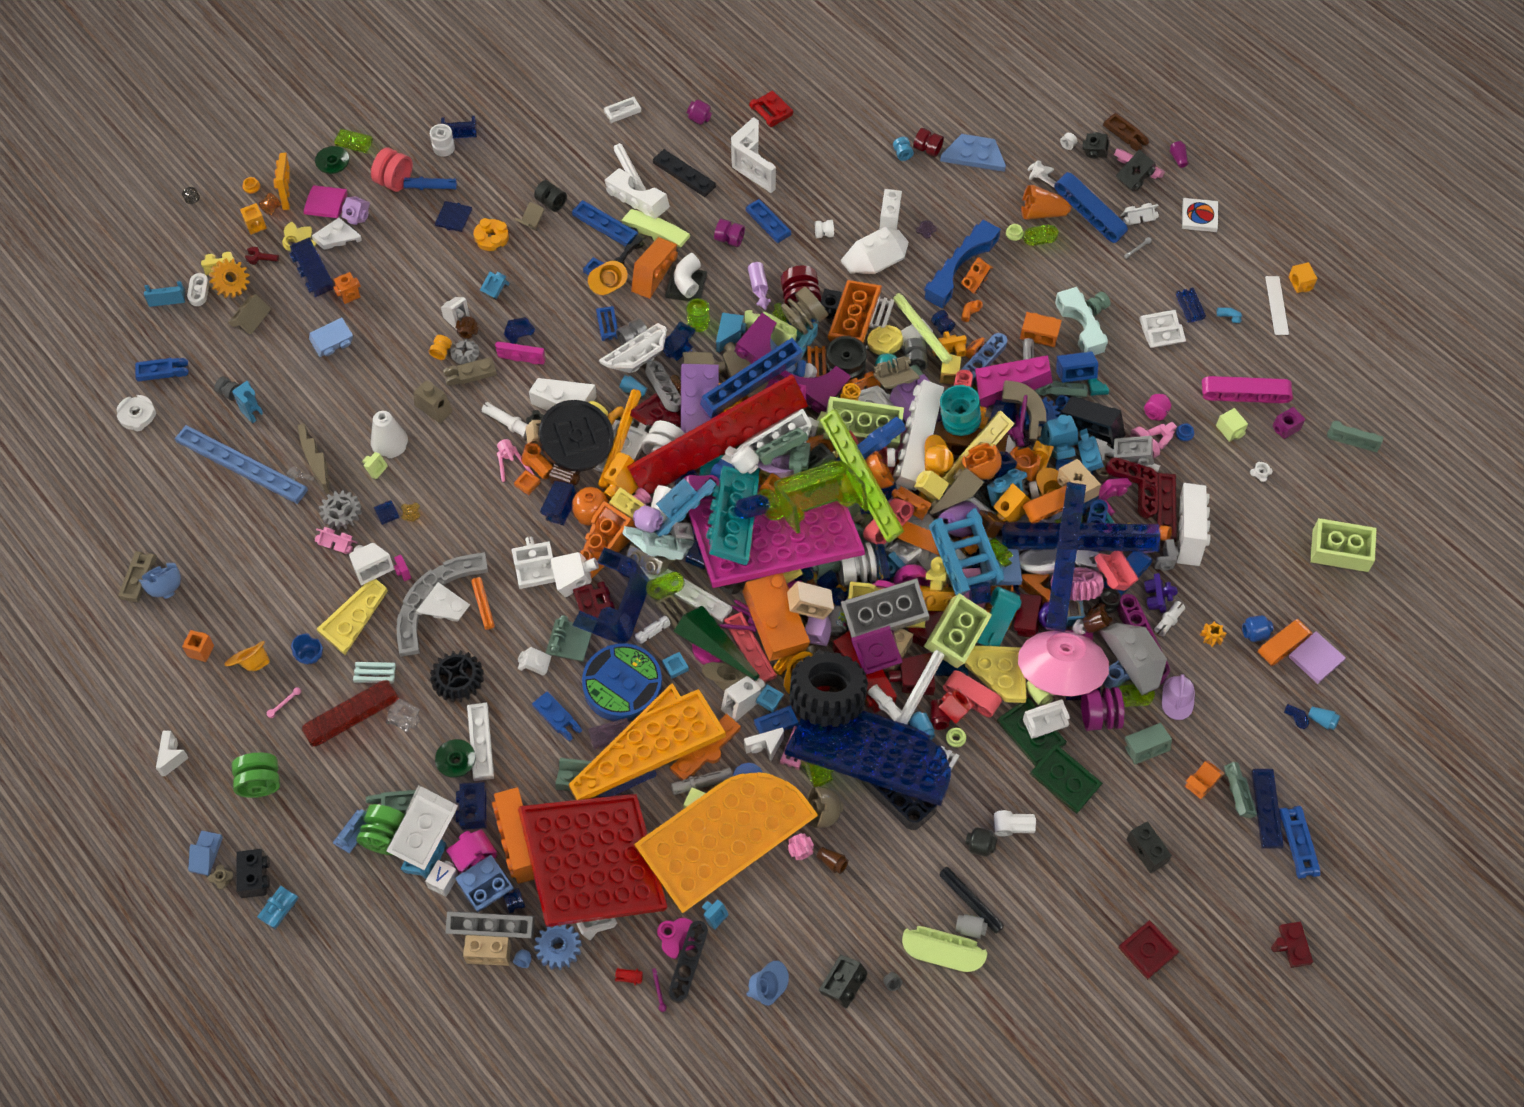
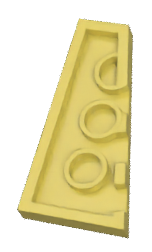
(349, 620)

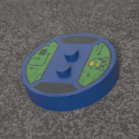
(621, 681)

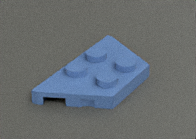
(974, 152)

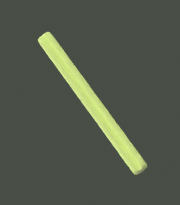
(922, 328)

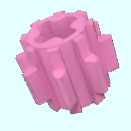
(800, 846)

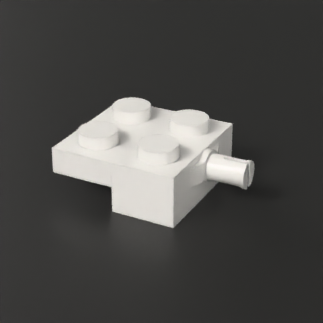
(533, 564)

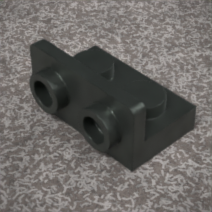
(844, 980)

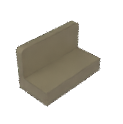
(250, 314)

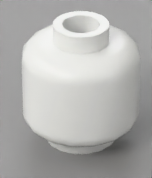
(745, 459)

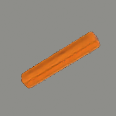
(483, 603)

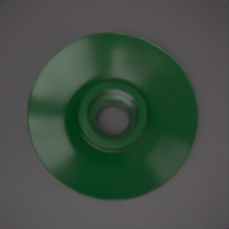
(332, 159)
(454, 750)

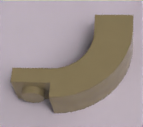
(1014, 393)

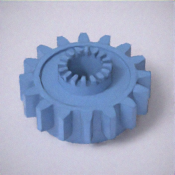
(562, 956)

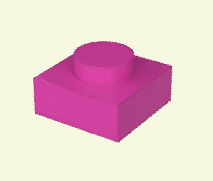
(401, 568)

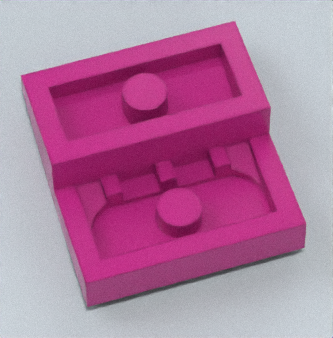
(325, 201)

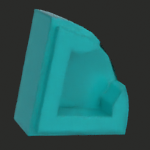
(1097, 387)

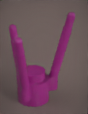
(746, 612)

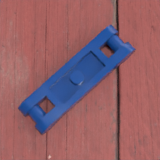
(1300, 842)

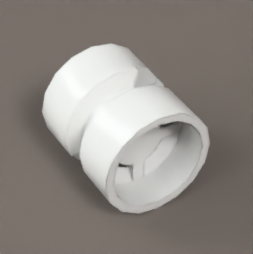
(442, 140)

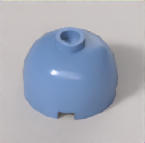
(162, 581)

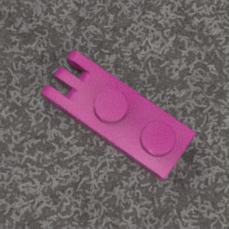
(520, 353)

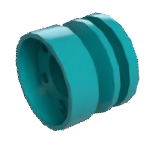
(960, 410)

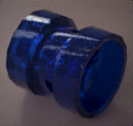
(942, 321)

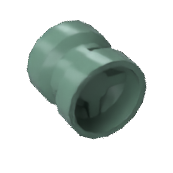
(1099, 302)

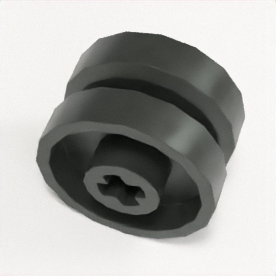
(847, 354)

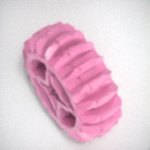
(1086, 584)

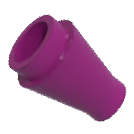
(1179, 153)

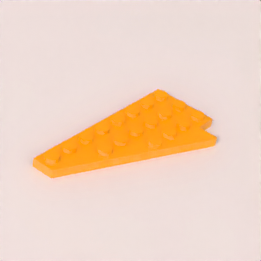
(657, 736)

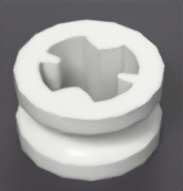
(1068, 141)

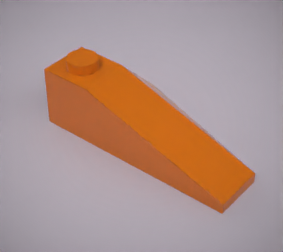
(606, 532)

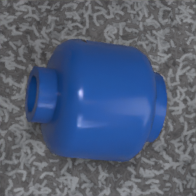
(1257, 628)

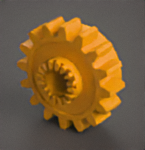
(220, 282)

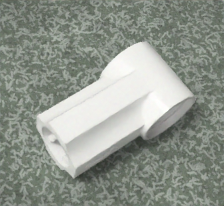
(1008, 823)

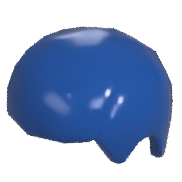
(306, 649)

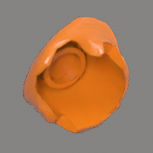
(1026, 462)

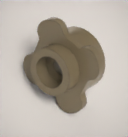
(224, 881)

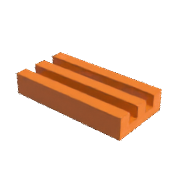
(816, 350)

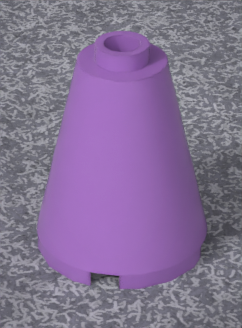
(956, 513)

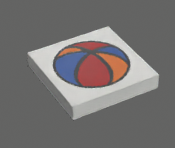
(1199, 214)

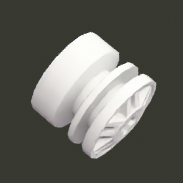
(859, 566)

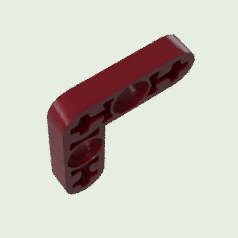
(1149, 482)

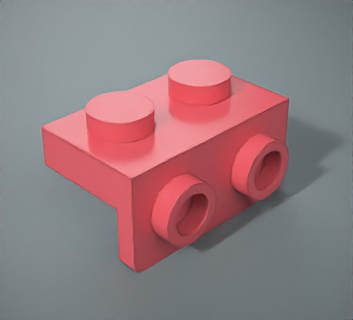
(1116, 570)

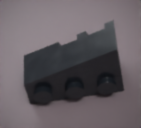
(1100, 420)

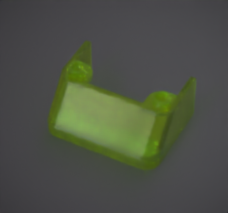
(817, 488)

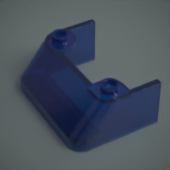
(620, 623)

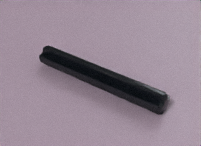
(971, 899)

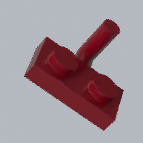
(1294, 943)

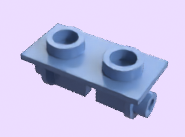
(347, 837)

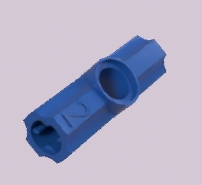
(881, 437)

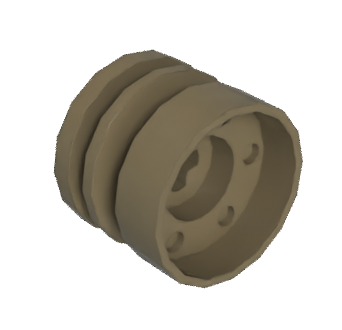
(804, 310)

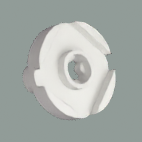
(140, 420)

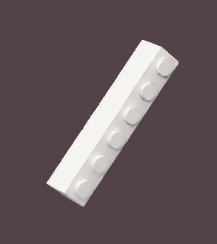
(919, 427)

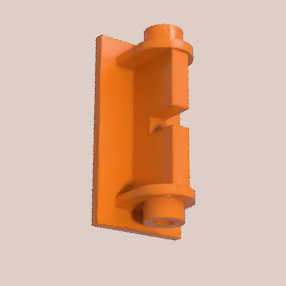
(868, 381)
(920, 505)

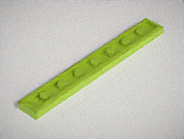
(851, 455)

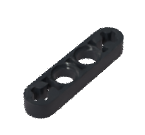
(690, 962)

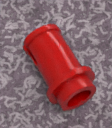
(629, 976)

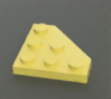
(999, 671)

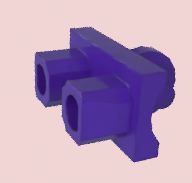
(1158, 601)

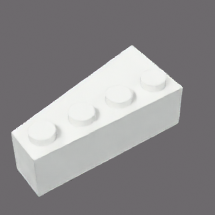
(1193, 524)

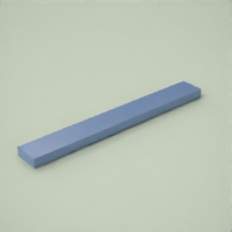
(241, 464)

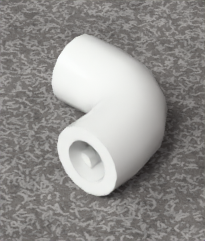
(683, 274)

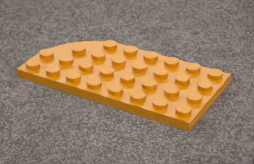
(723, 834)

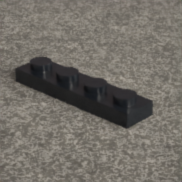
(684, 173)

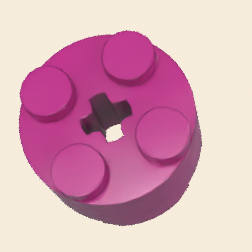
(470, 850)

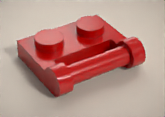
(774, 105)

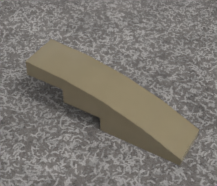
(315, 460)

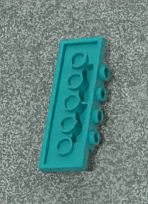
(730, 534)

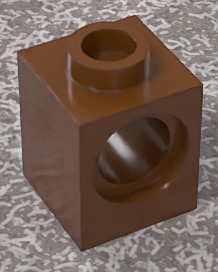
(991, 523)

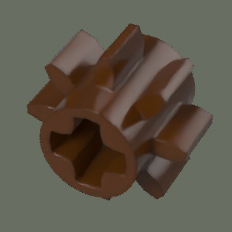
(467, 327)

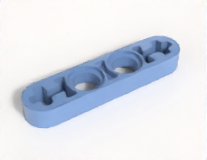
(985, 360)

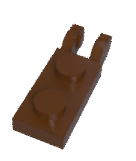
(1126, 131)

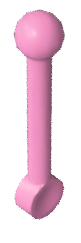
(271, 713)

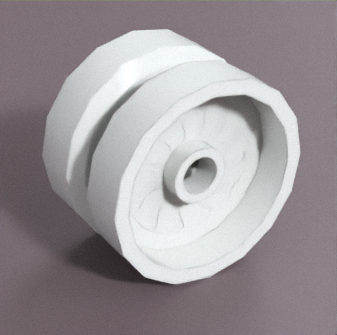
(660, 435)

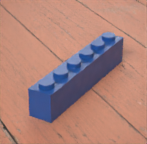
(751, 378)

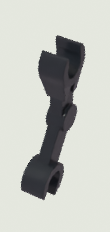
(636, 243)

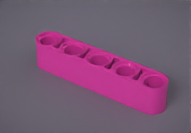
(1247, 389)

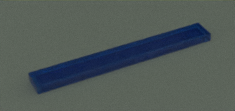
(1065, 557)

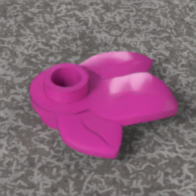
(674, 942)

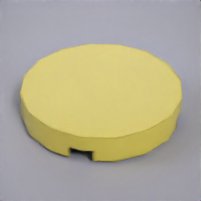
(885, 340)

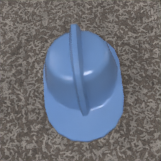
(768, 983)

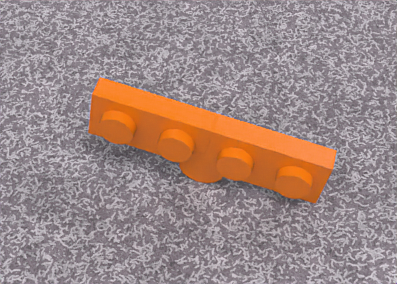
(692, 762)

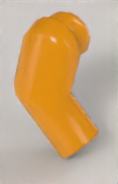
(613, 415)

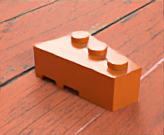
(653, 266)

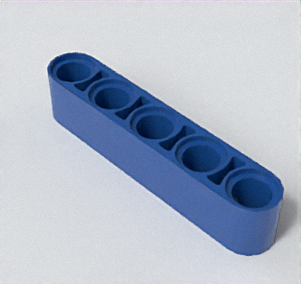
(1091, 207)

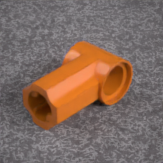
(533, 458)

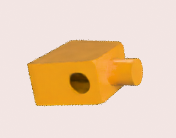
(620, 476)
(1010, 504)

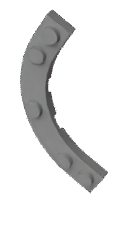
(450, 570)

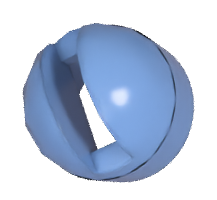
(522, 958)

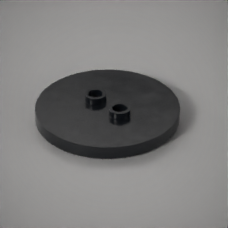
(575, 435)

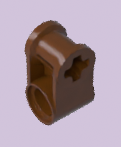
(1096, 618)

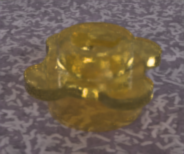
(412, 516)

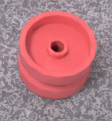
(391, 168)

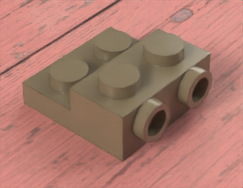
(653, 565)

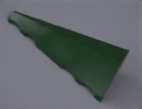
(704, 632)

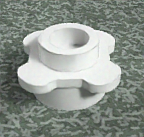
(1265, 468)

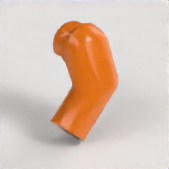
(970, 308)

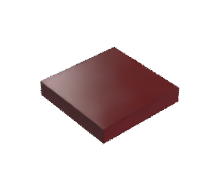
(1148, 949)

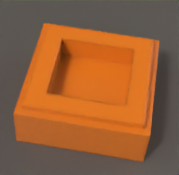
(527, 482)

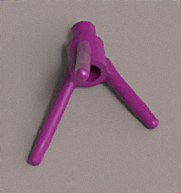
(1017, 432)

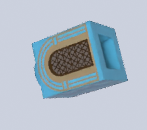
(1075, 612)

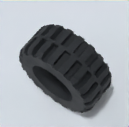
(828, 707)

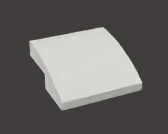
(1162, 329)

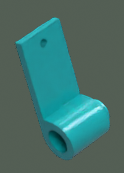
(1003, 610)

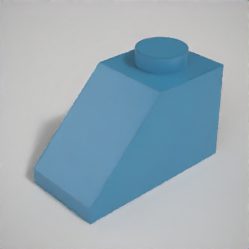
(730, 330)

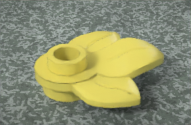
(295, 234)

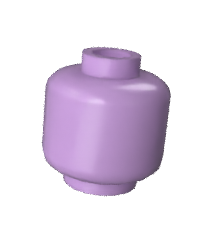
(648, 519)

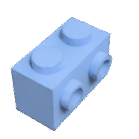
(331, 337)

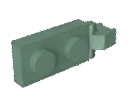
(1067, 388)
(800, 458)
(1240, 791)

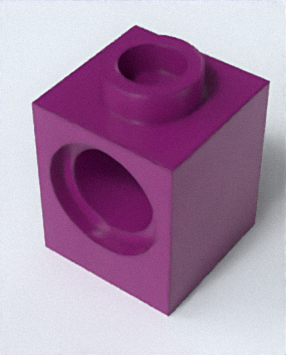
(1294, 423)

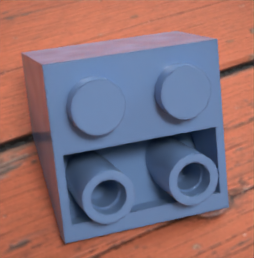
(483, 883)

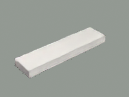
(481, 741)

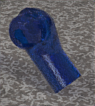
(1299, 716)

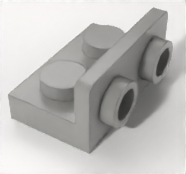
(1135, 449)

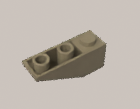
(962, 489)

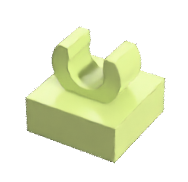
(375, 465)

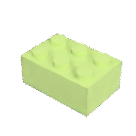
(1343, 545)
(958, 630)

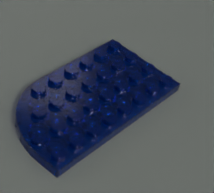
(877, 753)

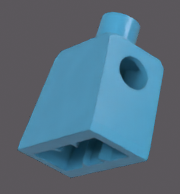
(1059, 432)

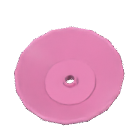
(1063, 663)

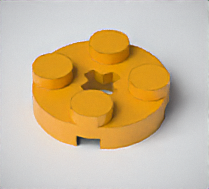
(489, 226)

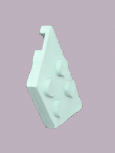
(653, 545)

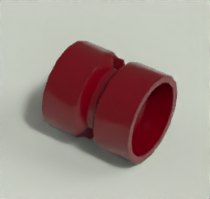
(930, 142)

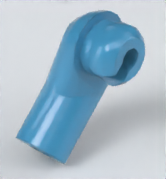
(1230, 312)

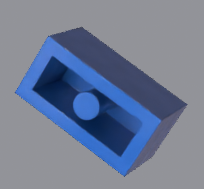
(1077, 367)

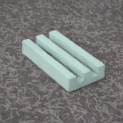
(368, 668)

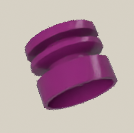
(1105, 708)

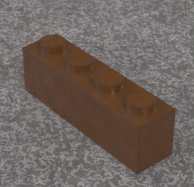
(958, 444)

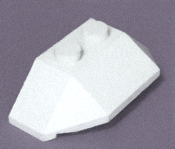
(876, 252)
(637, 350)
(789, 423)

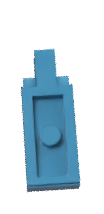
(1090, 451)

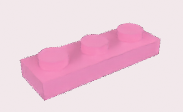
(1124, 157)

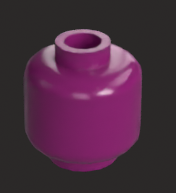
(699, 112)

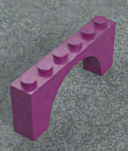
(756, 344)

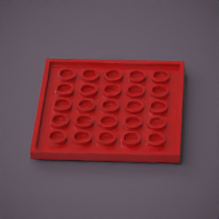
(589, 860)

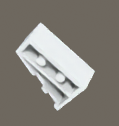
(549, 392)

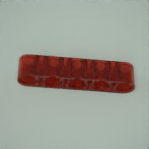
(349, 713)

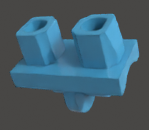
(277, 907)

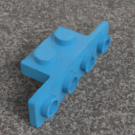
(680, 501)

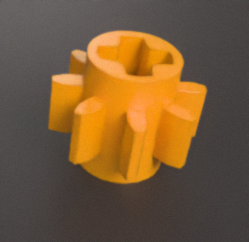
(1213, 634)

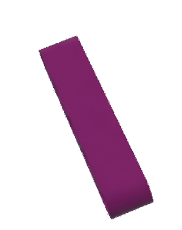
(1135, 613)

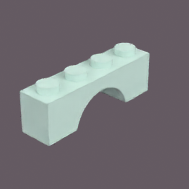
(1073, 305)

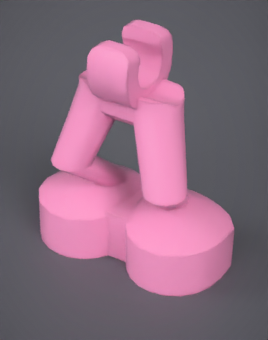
(1167, 432)

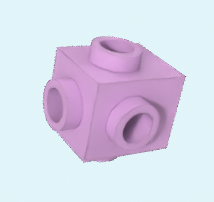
(355, 210)

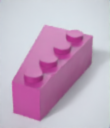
(1031, 372)

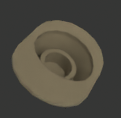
(722, 674)

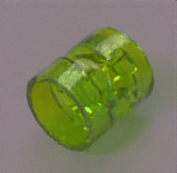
(698, 314)

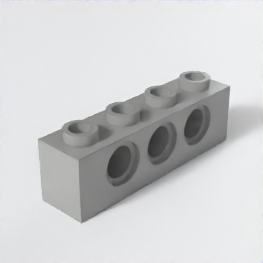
(490, 924)

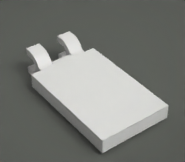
(632, 443)

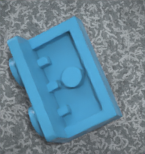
(1000, 485)

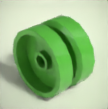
(255, 775)

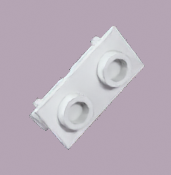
(1133, 214)

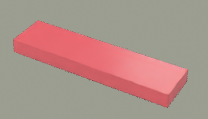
(750, 648)

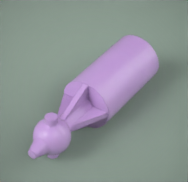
(759, 283)

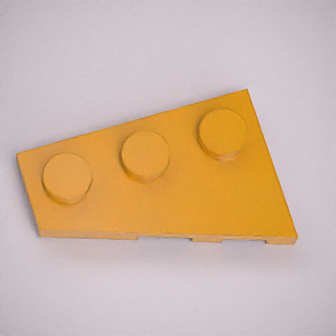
(282, 179)

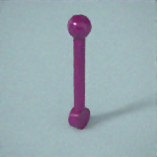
(662, 1007)

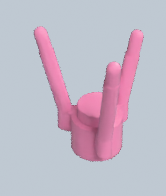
(507, 451)

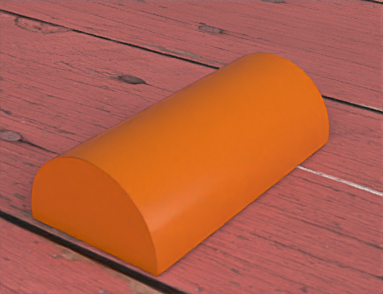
(855, 310)

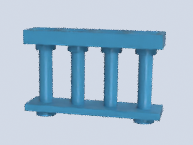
(954, 565)

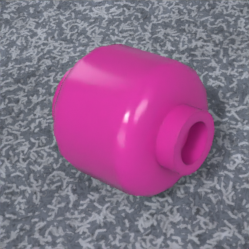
(1157, 407)

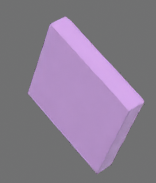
(1317, 657)

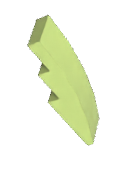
(655, 227)

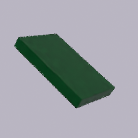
(1014, 726)
(1066, 778)

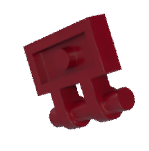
(587, 601)

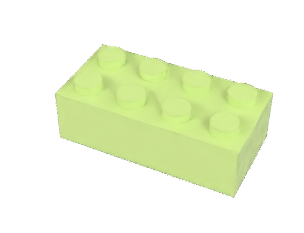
(864, 417)

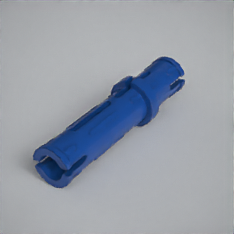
(430, 183)

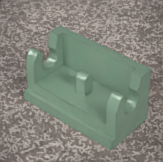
(1148, 743)

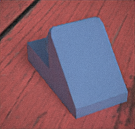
(204, 853)

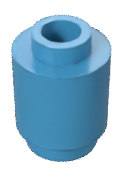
(922, 722)

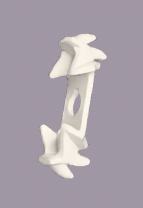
(1041, 172)

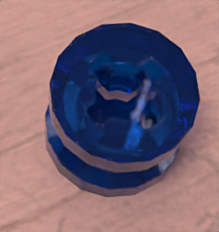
(514, 900)

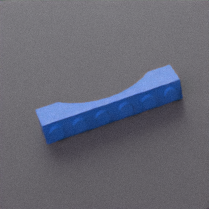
(981, 240)

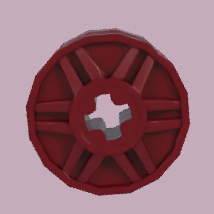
(795, 279)

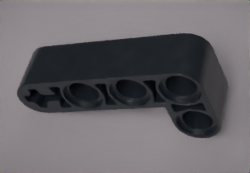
(903, 812)

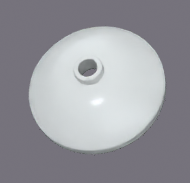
(1038, 562)

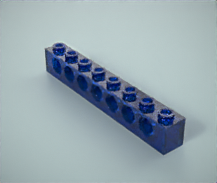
(1091, 536)

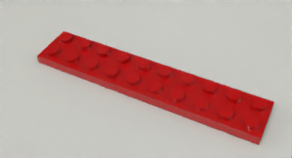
(717, 434)

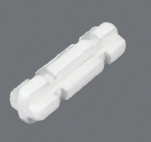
(652, 629)

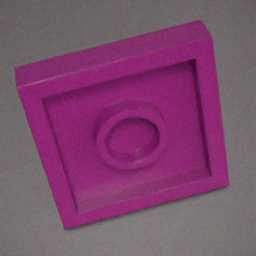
(877, 649)

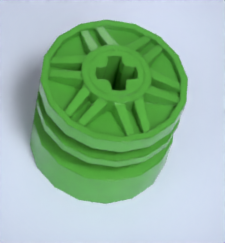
(380, 828)

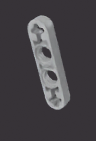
(654, 371)

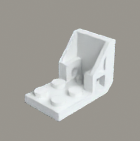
(746, 157)
(422, 827)

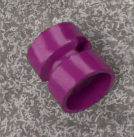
(727, 232)

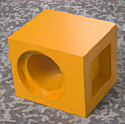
(253, 218)
(1302, 277)

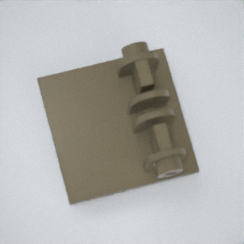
(899, 374)

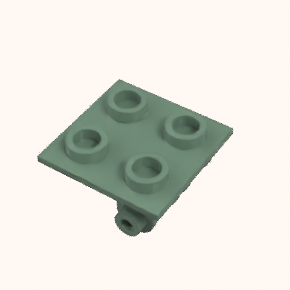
(568, 640)

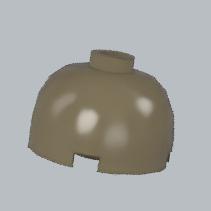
(826, 805)

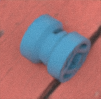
(903, 148)

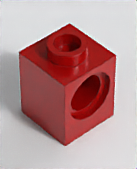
(956, 705)

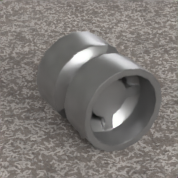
(629, 332)

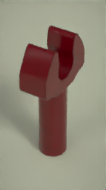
(259, 256)

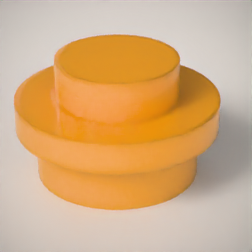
(251, 185)

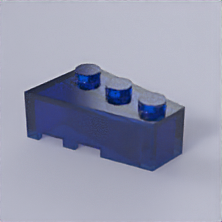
(311, 267)

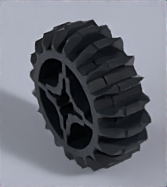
(452, 666)

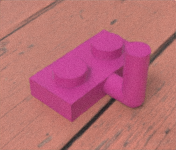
(1111, 488)

